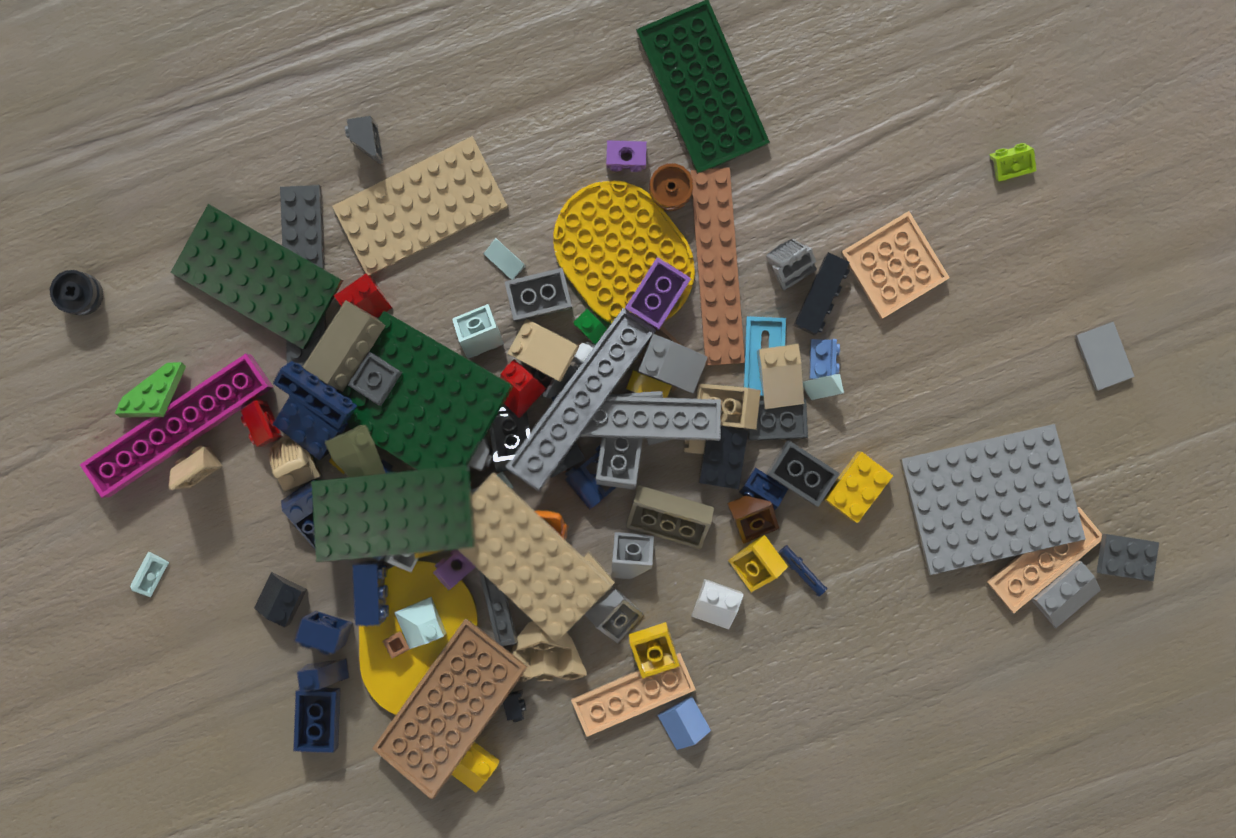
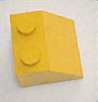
(758, 563)
(654, 650)
(475, 767)

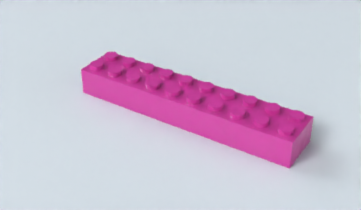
(181, 425)

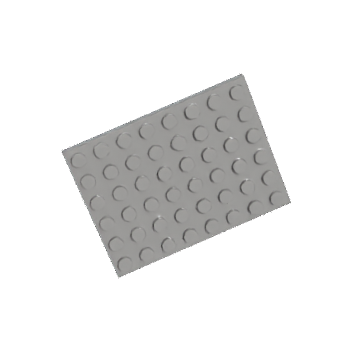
(992, 499)

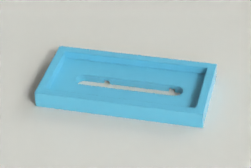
(754, 327)

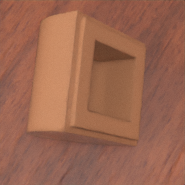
(396, 644)

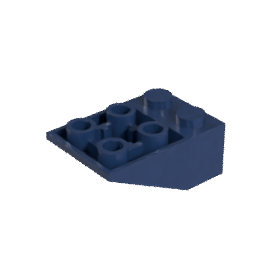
(299, 510)

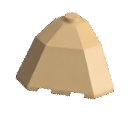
(546, 657)

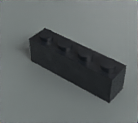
(821, 294)

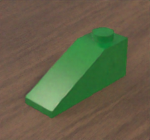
(590, 326)

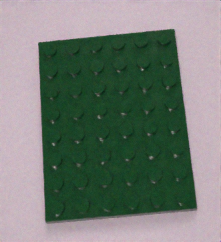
(437, 404)

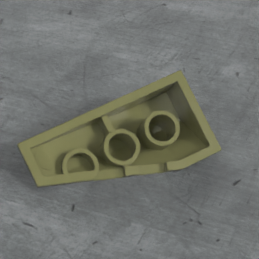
(355, 453)

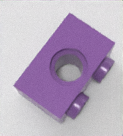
(617, 148)
(449, 576)

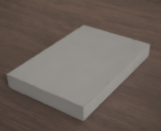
(1104, 356)

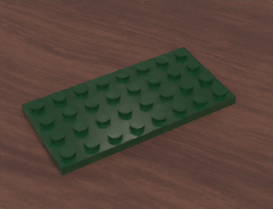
(702, 86)
(256, 276)
(393, 514)

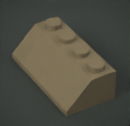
(344, 346)
(670, 517)

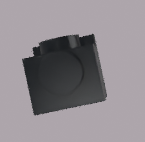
(514, 706)

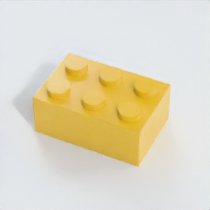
(858, 486)

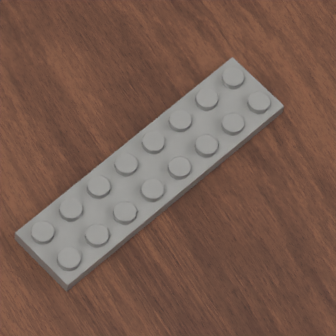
(656, 418)

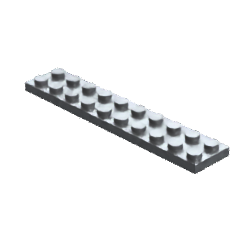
(580, 399)

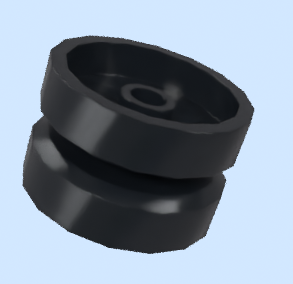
(76, 292)

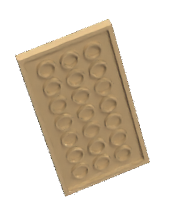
(420, 206)
(531, 560)

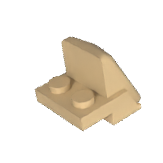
(292, 463)

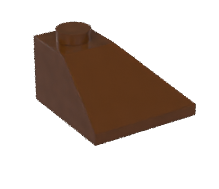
(753, 517)

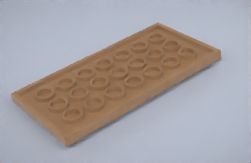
(449, 708)

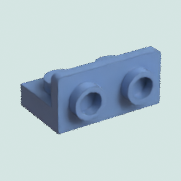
(823, 358)

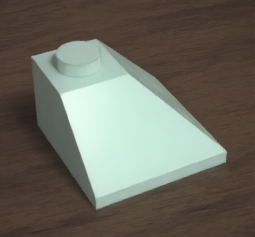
(420, 623)

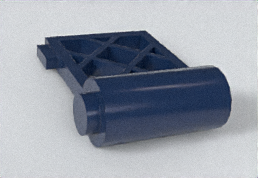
(585, 485)

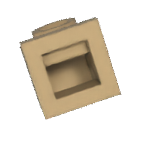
(695, 446)

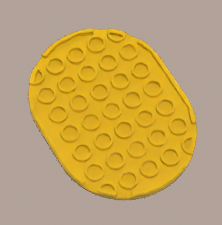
(610, 241)
(395, 679)

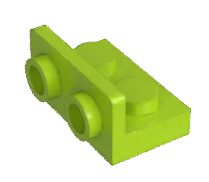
(1013, 161)

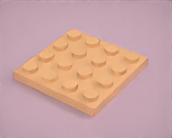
(895, 265)

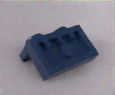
(764, 487)

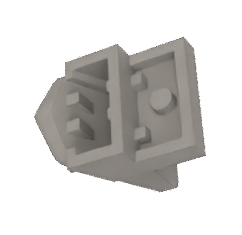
(791, 262)

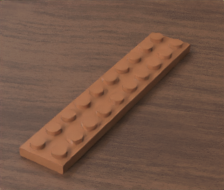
(717, 267)

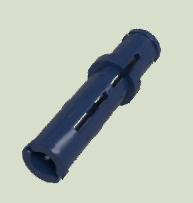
(818, 587)

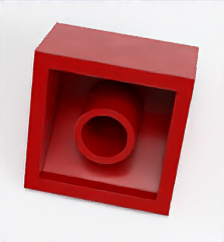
(365, 295)
(525, 389)
(260, 422)

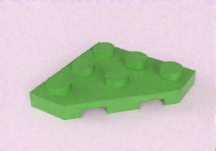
(153, 394)

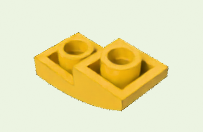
(642, 383)

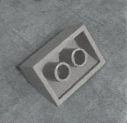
(1066, 593)

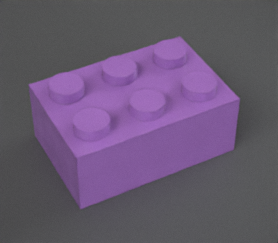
(657, 293)

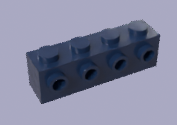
(314, 394)

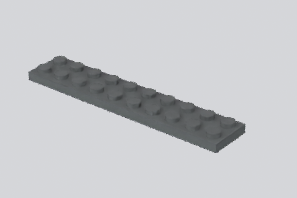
(303, 235)

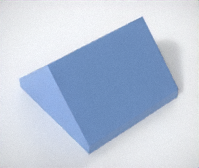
(684, 723)

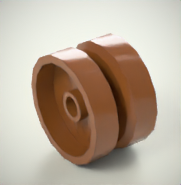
(671, 175)

